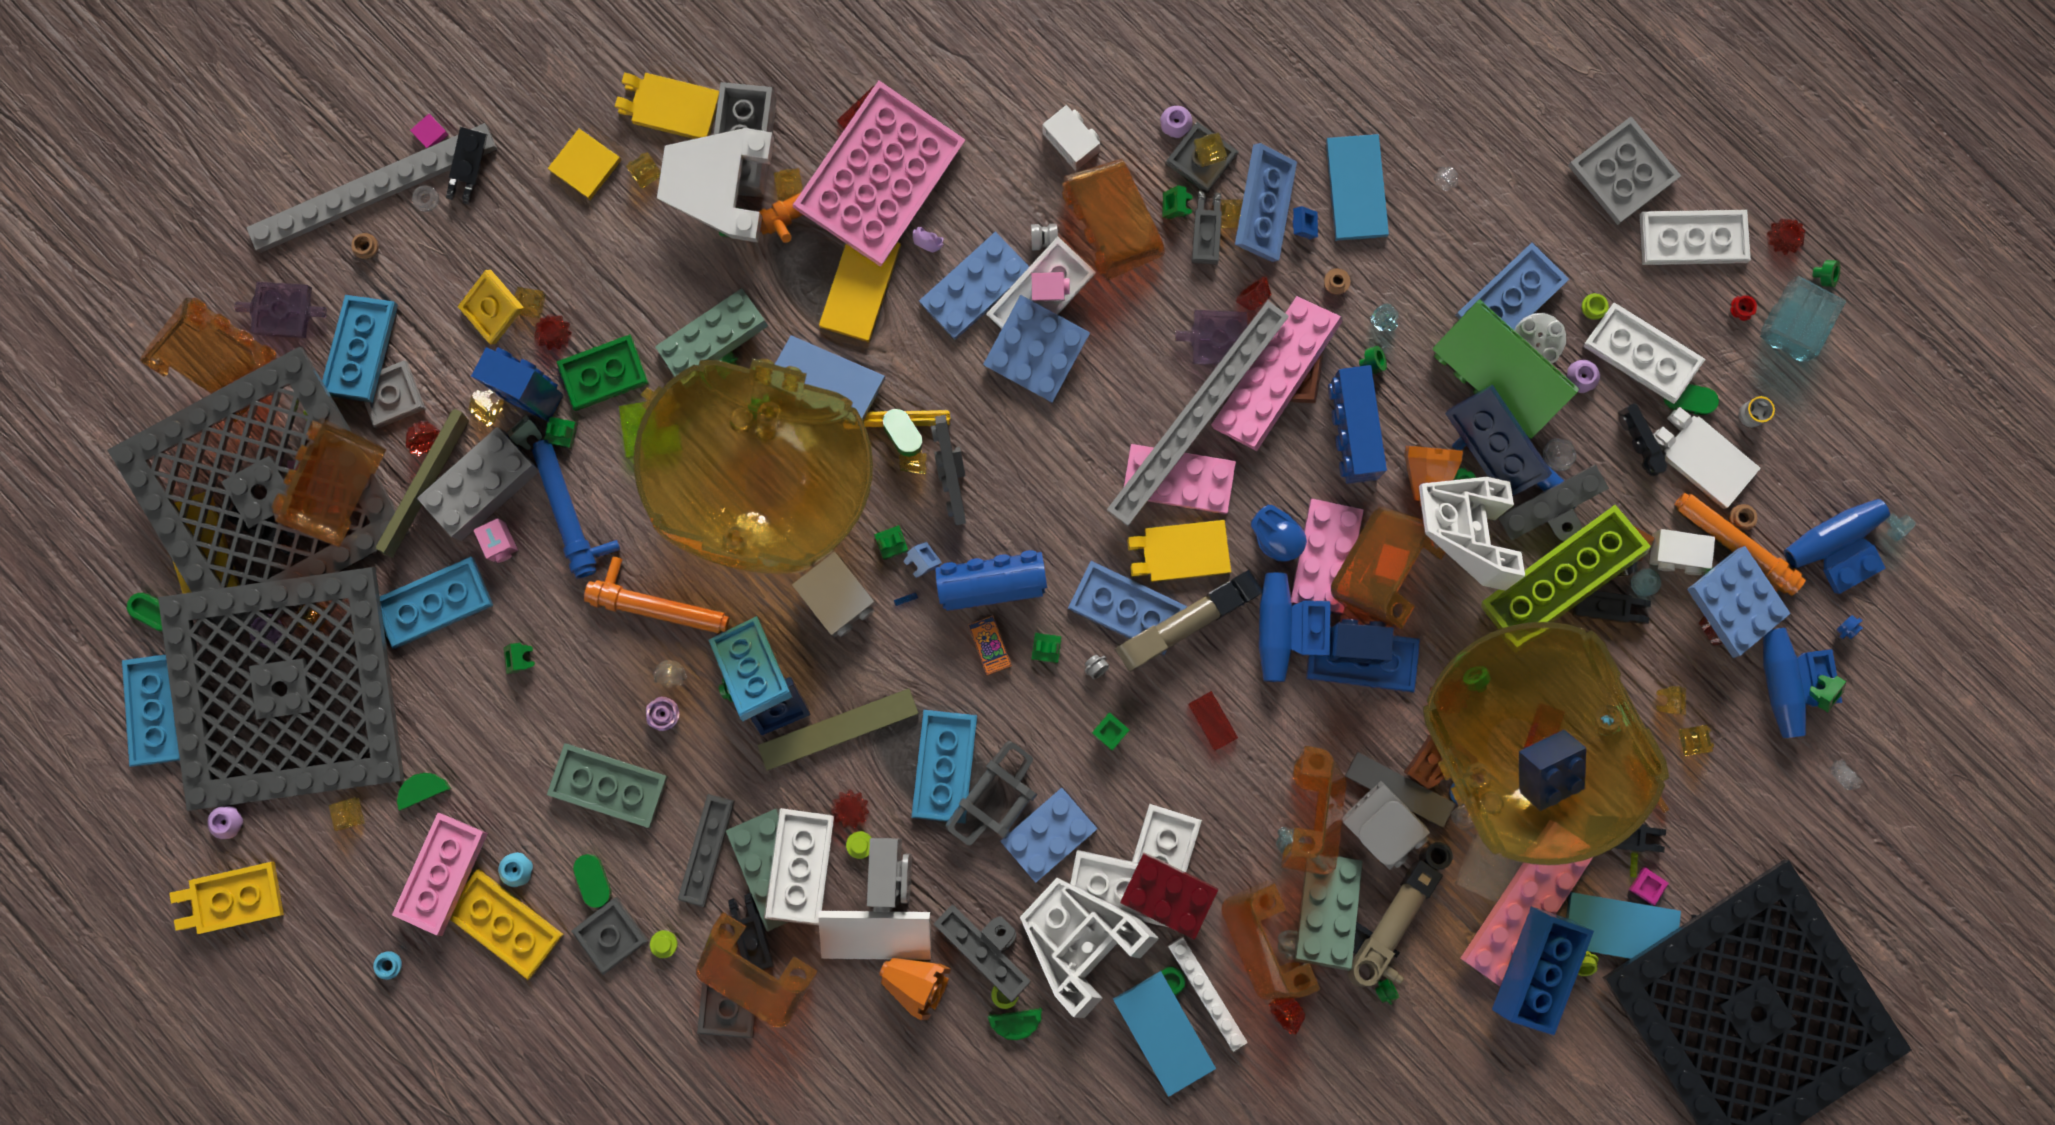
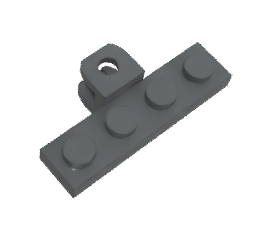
(949, 468)
(1555, 506)
(985, 949)

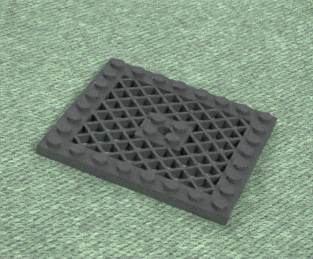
(171, 525)
(192, 714)

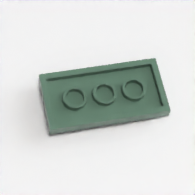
(713, 333)
(607, 785)
(754, 849)
(1329, 916)

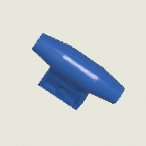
(1842, 546)
(1289, 627)
(1791, 678)

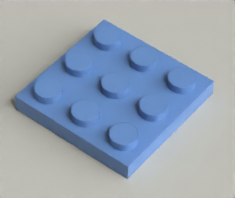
(1036, 348)
(1738, 601)

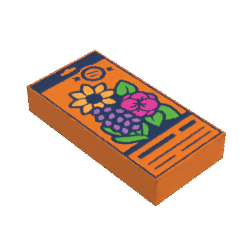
(989, 645)

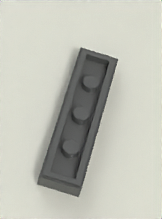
(1415, 797)
(706, 850)

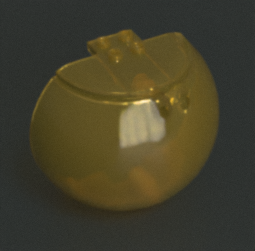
(752, 466)
(1562, 682)

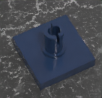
(782, 713)

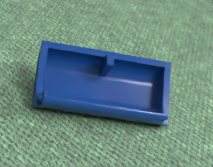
(991, 580)

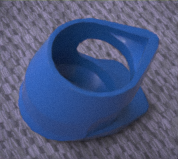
(1278, 534)

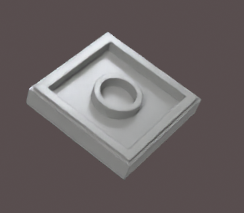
(394, 396)

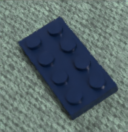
(1498, 440)

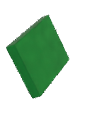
(602, 372)

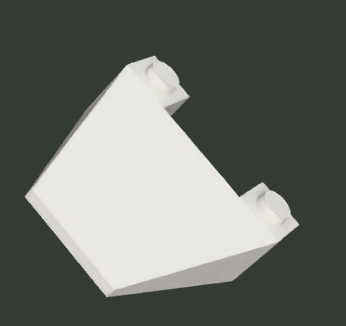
(705, 175)
(1457, 522)
(1073, 934)

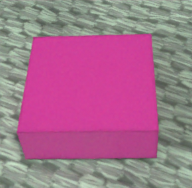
(429, 131)
(1648, 886)

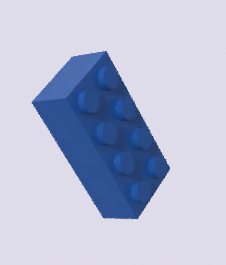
(518, 382)
(1357, 425)
(1542, 971)

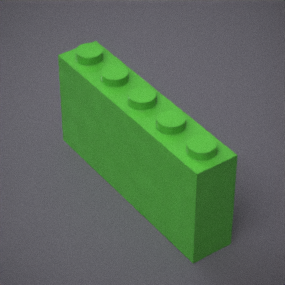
(1492, 353)

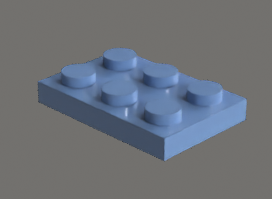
(1048, 835)

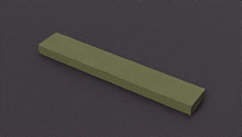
(423, 480)
(838, 729)

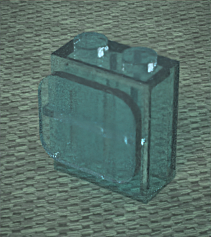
(1802, 319)

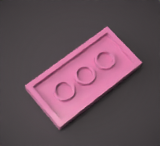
(1193, 482)
(1330, 536)
(439, 874)

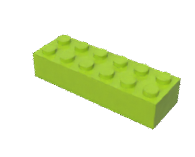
(1569, 572)

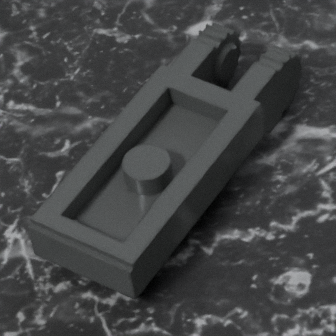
(1207, 231)

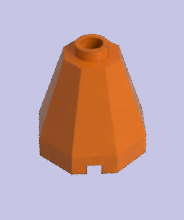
(1430, 466)
(915, 984)

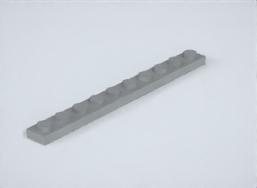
(358, 193)
(1197, 413)

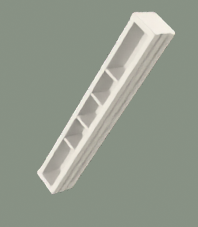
(1207, 994)

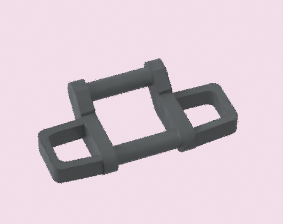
(993, 770)

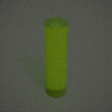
(1634, 865)

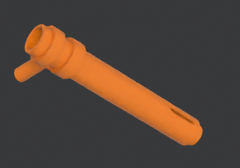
(779, 217)
(1775, 569)
(616, 598)

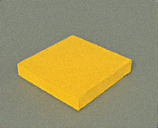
(584, 164)
(490, 307)

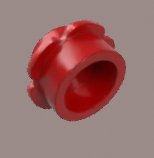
(1749, 304)

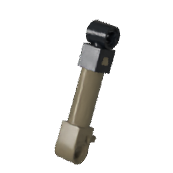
(1189, 620)
(1416, 887)

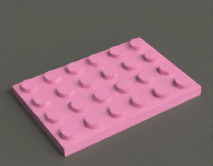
(879, 173)

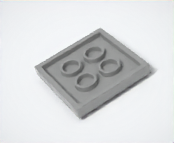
(1624, 170)

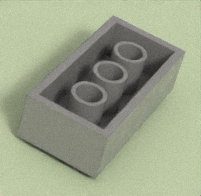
(750, 108)
(478, 484)

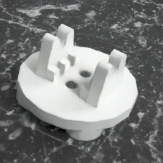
(1553, 334)

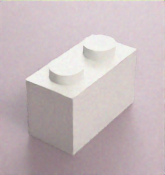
(1071, 137)
(1682, 551)

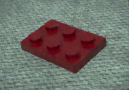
(1169, 895)

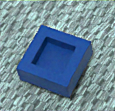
(1305, 222)

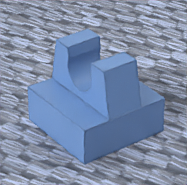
(923, 558)

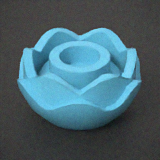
(523, 873)

